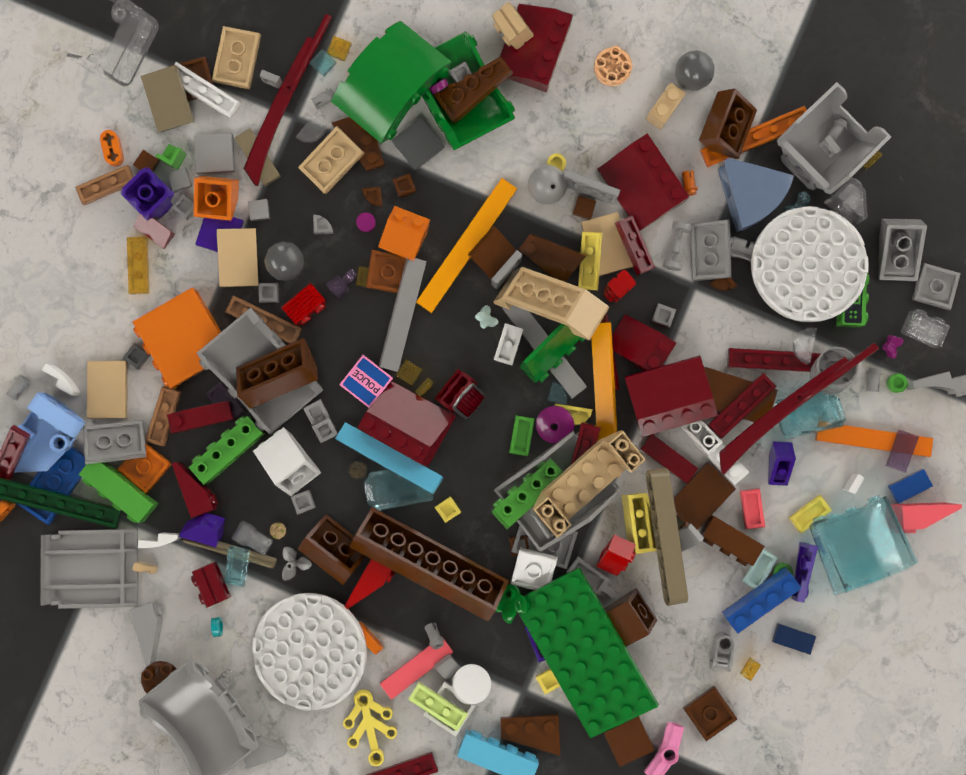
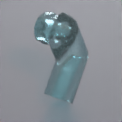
(803, 200)

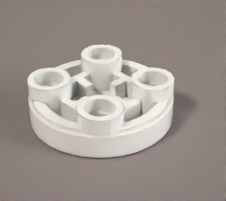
(471, 684)

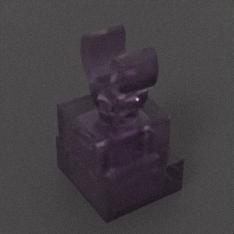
(338, 286)

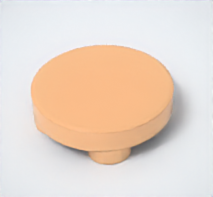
(612, 66)

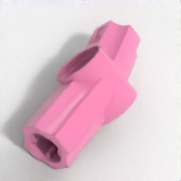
(671, 741)

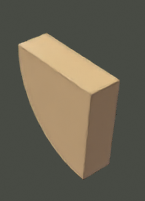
(142, 566)

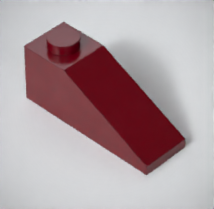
(199, 417)
(196, 495)

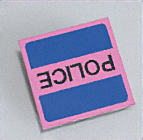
(366, 381)

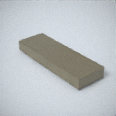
(246, 141)

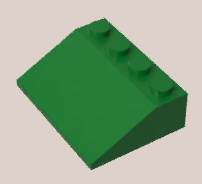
(549, 353)

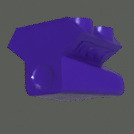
(148, 194)

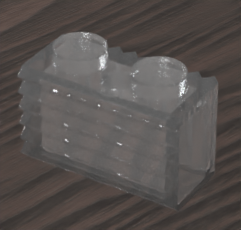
(924, 328)

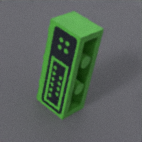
(856, 314)

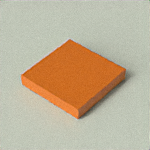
(145, 471)

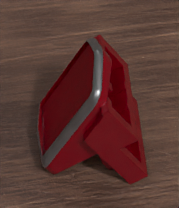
(461, 395)

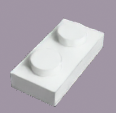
(508, 344)

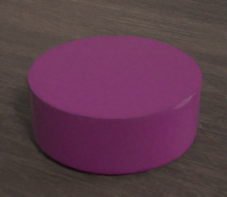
(439, 85)
(366, 222)

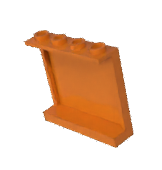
(176, 334)

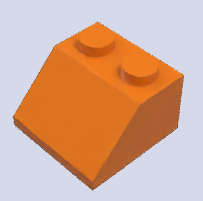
(215, 197)
(404, 233)

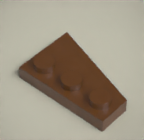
(533, 731)

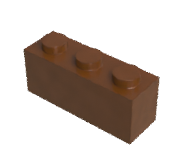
(731, 541)

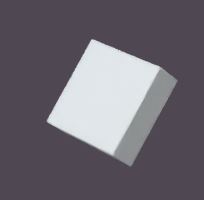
(853, 483)

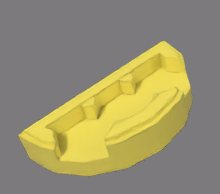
(579, 414)

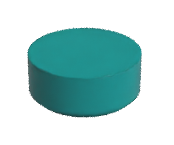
(216, 627)

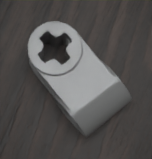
(722, 656)

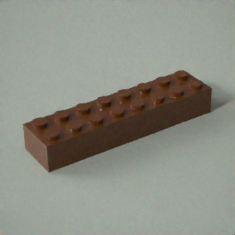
(429, 564)

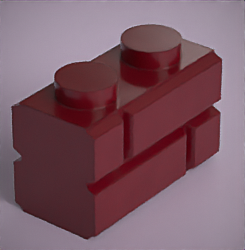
(210, 584)

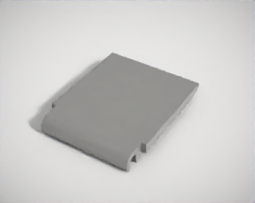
(89, 568)

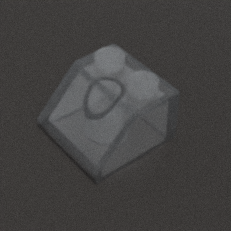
(849, 201)

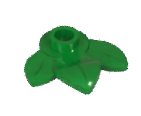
(512, 604)

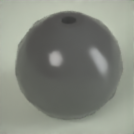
(694, 70)
(284, 261)

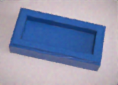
(910, 486)

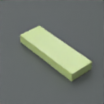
(438, 706)

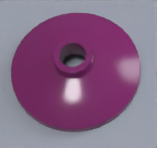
(555, 415)

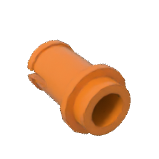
(689, 183)

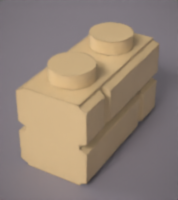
(512, 25)
(665, 106)

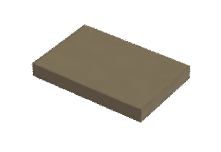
(167, 98)

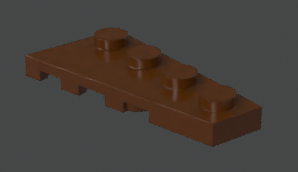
(466, 94)

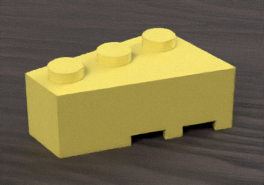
(639, 522)

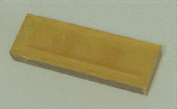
(138, 265)

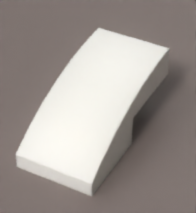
(65, 382)
(163, 539)

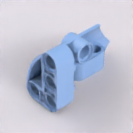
(47, 424)

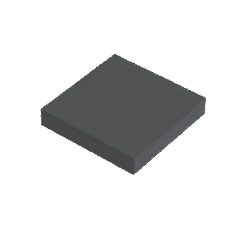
(418, 144)

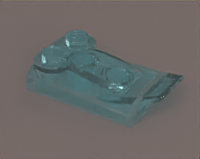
(815, 415)
(388, 490)

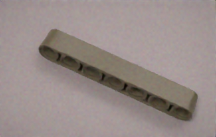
(666, 536)

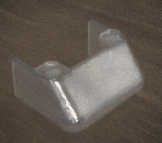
(127, 47)

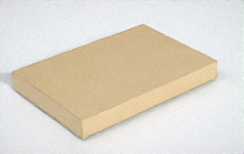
(236, 57)
(331, 160)
(613, 252)
(237, 257)
(106, 389)

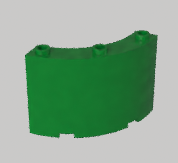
(389, 80)
(483, 118)

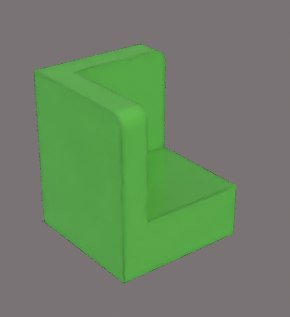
(172, 156)

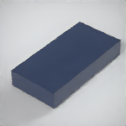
(794, 639)

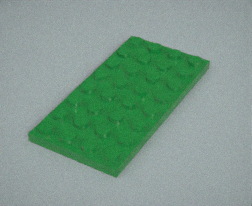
(586, 653)

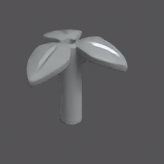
(289, 570)

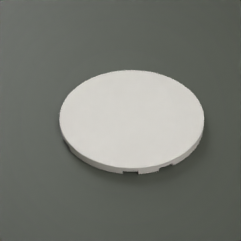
(809, 264)
(309, 651)

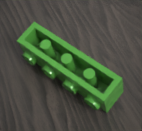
(226, 450)
(119, 490)
(525, 496)

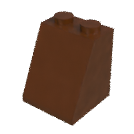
(631, 617)

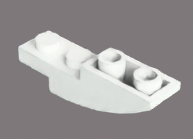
(710, 446)

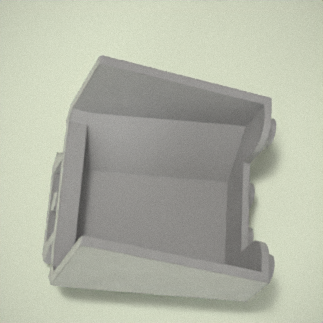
(808, 160)

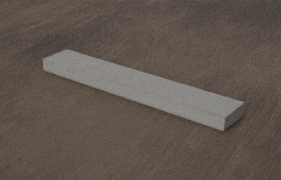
(402, 314)
(535, 336)

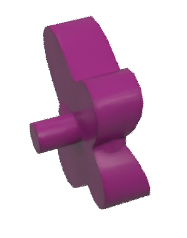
(891, 345)

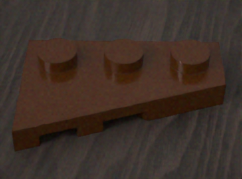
(366, 142)
(551, 257)

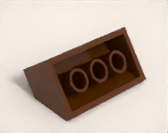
(276, 373)

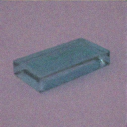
(236, 566)

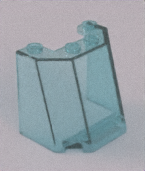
(862, 545)

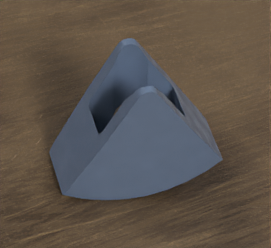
(752, 191)

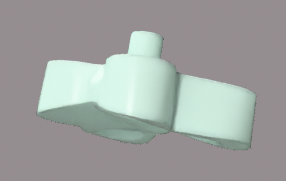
(485, 318)

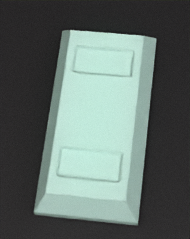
(759, 572)

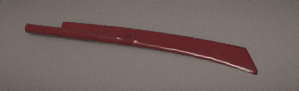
(259, 151)
(758, 429)

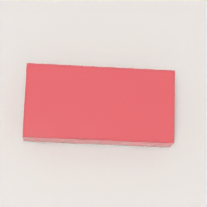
(752, 508)

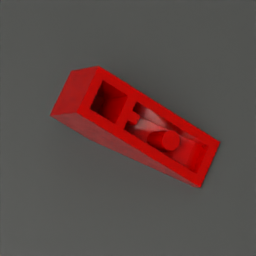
(372, 579)

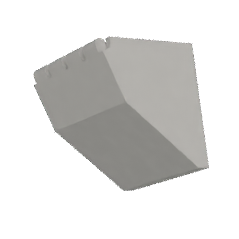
(562, 455)

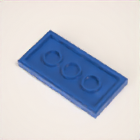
(60, 478)

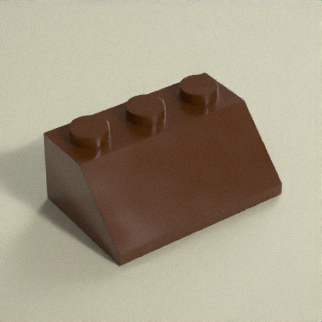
(728, 123)
(330, 549)

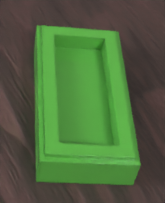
(521, 435)

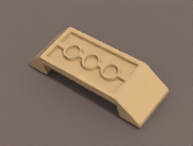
(553, 300)
(585, 480)

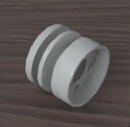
(827, 359)

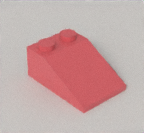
(921, 515)

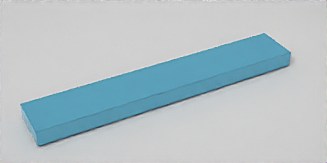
(389, 458)

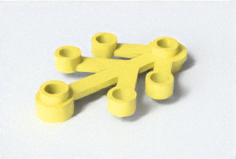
(368, 724)

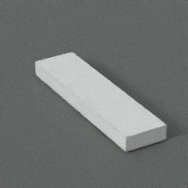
(208, 93)

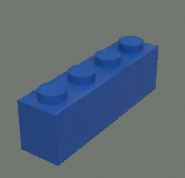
(761, 600)

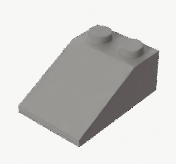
(901, 249)

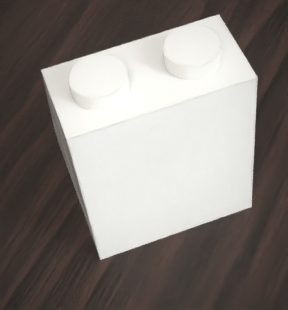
(286, 462)

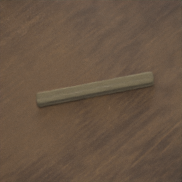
(222, 548)

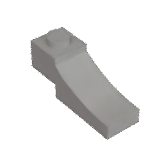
(942, 381)

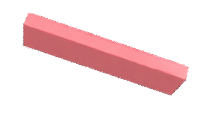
(414, 669)

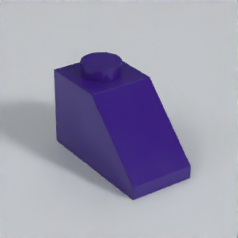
(781, 463)
(204, 529)

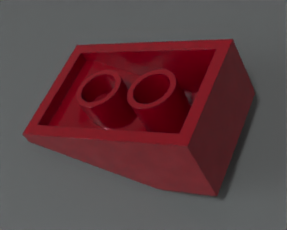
(641, 344)

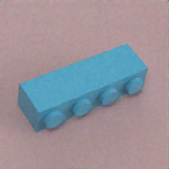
(496, 756)

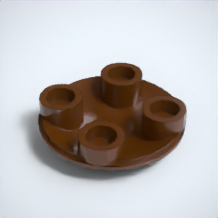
(155, 674)

